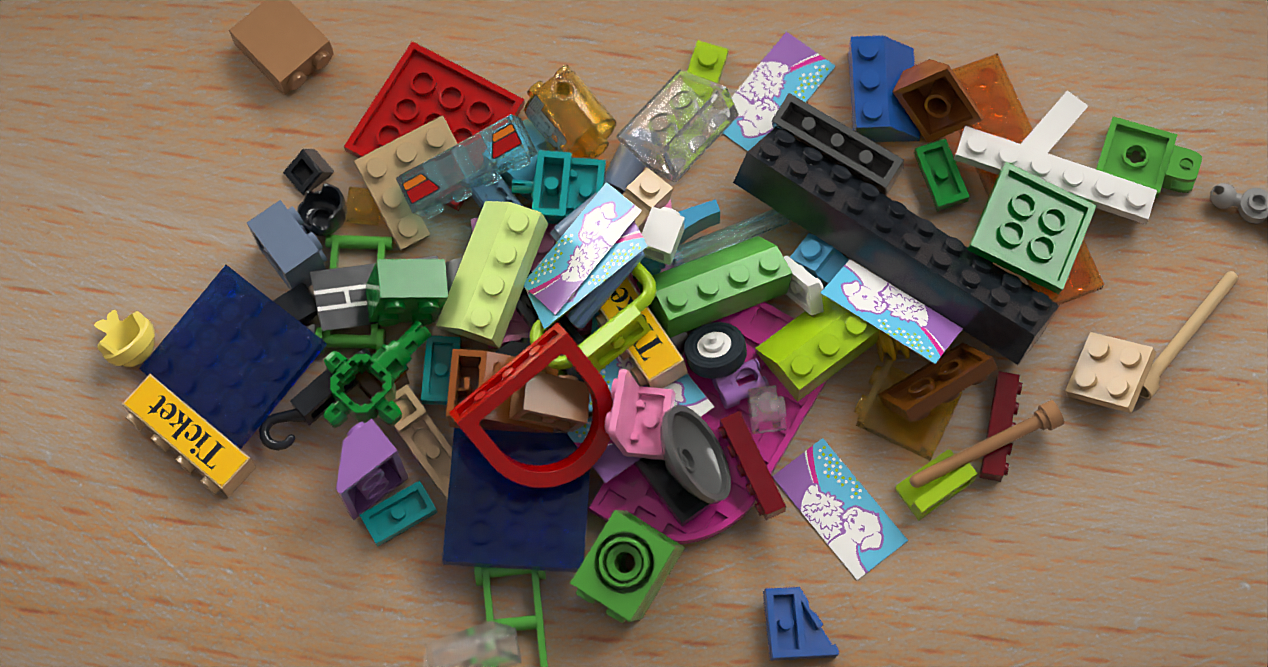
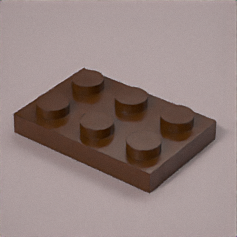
(938, 382)

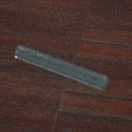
(729, 236)

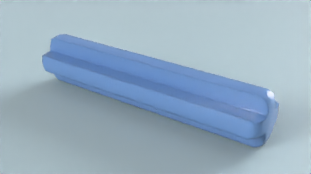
(590, 304)

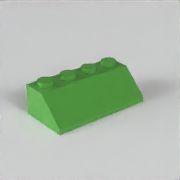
(719, 285)

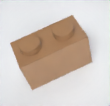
(552, 402)

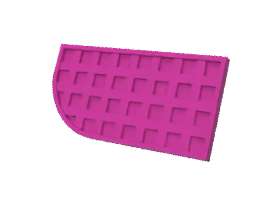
(633, 493)

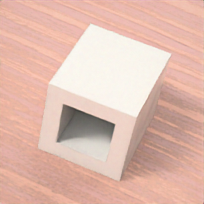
(663, 234)

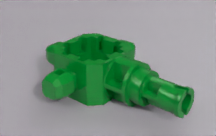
(385, 365)

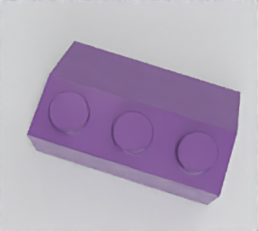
(367, 468)

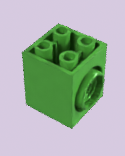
(608, 580)

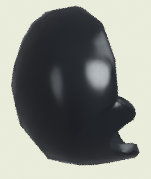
(323, 210)

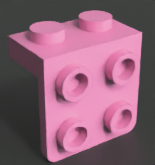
(637, 416)

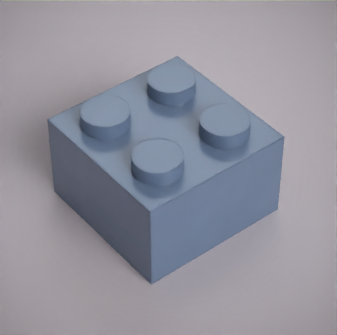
(287, 244)

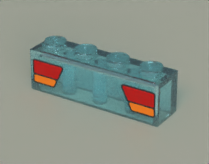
(467, 166)

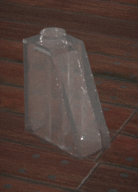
(479, 646)

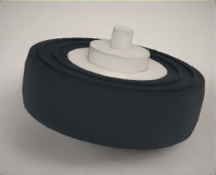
(715, 350)

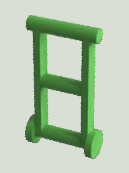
(378, 335)
(536, 621)

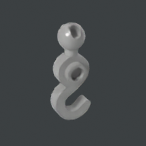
(1251, 205)

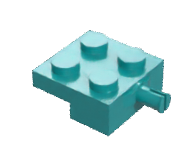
(561, 183)

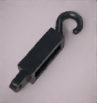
(307, 406)

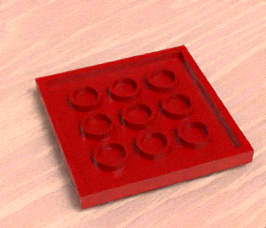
(424, 89)

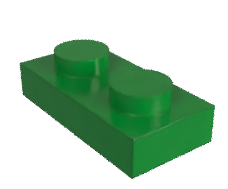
(941, 174)

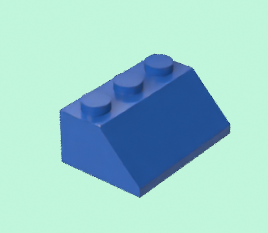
(873, 74)

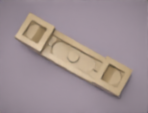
(424, 439)

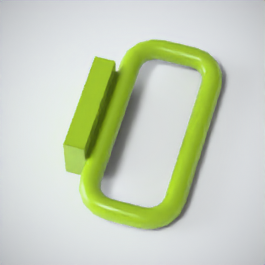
(614, 335)

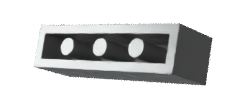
(839, 143)

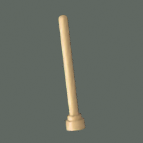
(1153, 379)

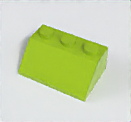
(816, 347)

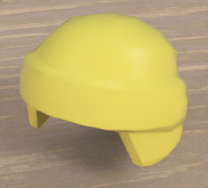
(126, 341)

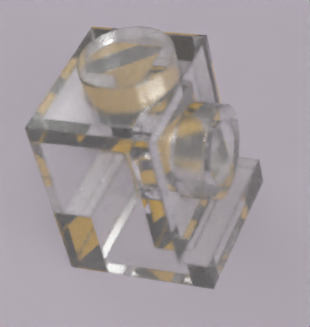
(766, 410)

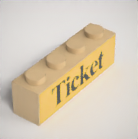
(653, 355)
(188, 435)

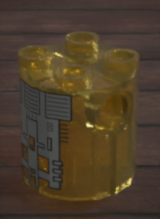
(570, 115)

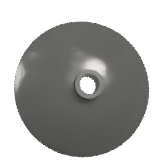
(694, 455)

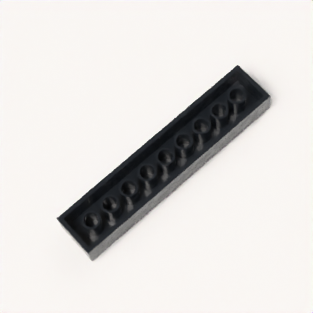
(896, 244)

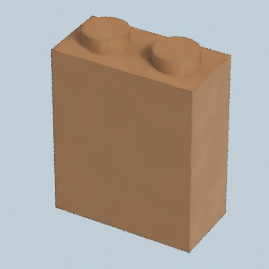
(282, 43)

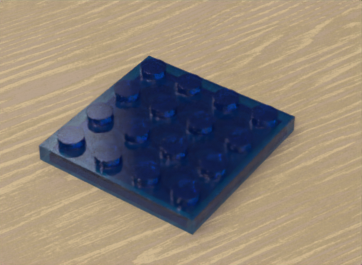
(233, 356)
(509, 523)

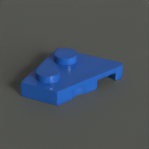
(793, 627)

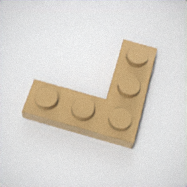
(388, 162)

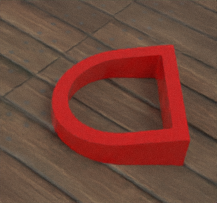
(512, 378)

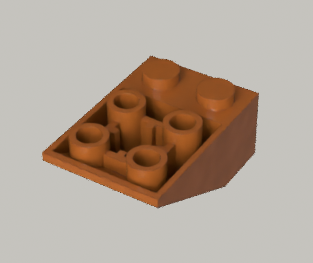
(473, 369)

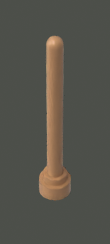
(1046, 417)

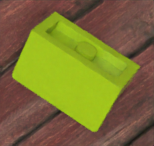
(937, 492)

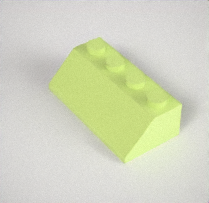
(493, 272)

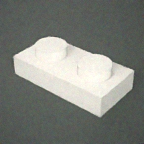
(805, 288)

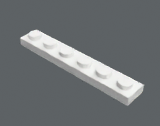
(1100, 188)

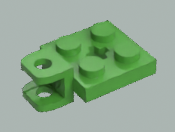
(1164, 162)

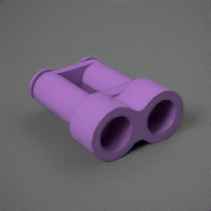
(728, 389)

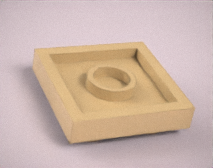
(1110, 372)

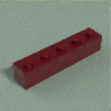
(1001, 417)
(751, 466)

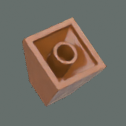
(935, 100)

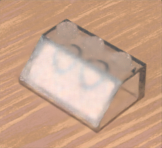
(679, 124)

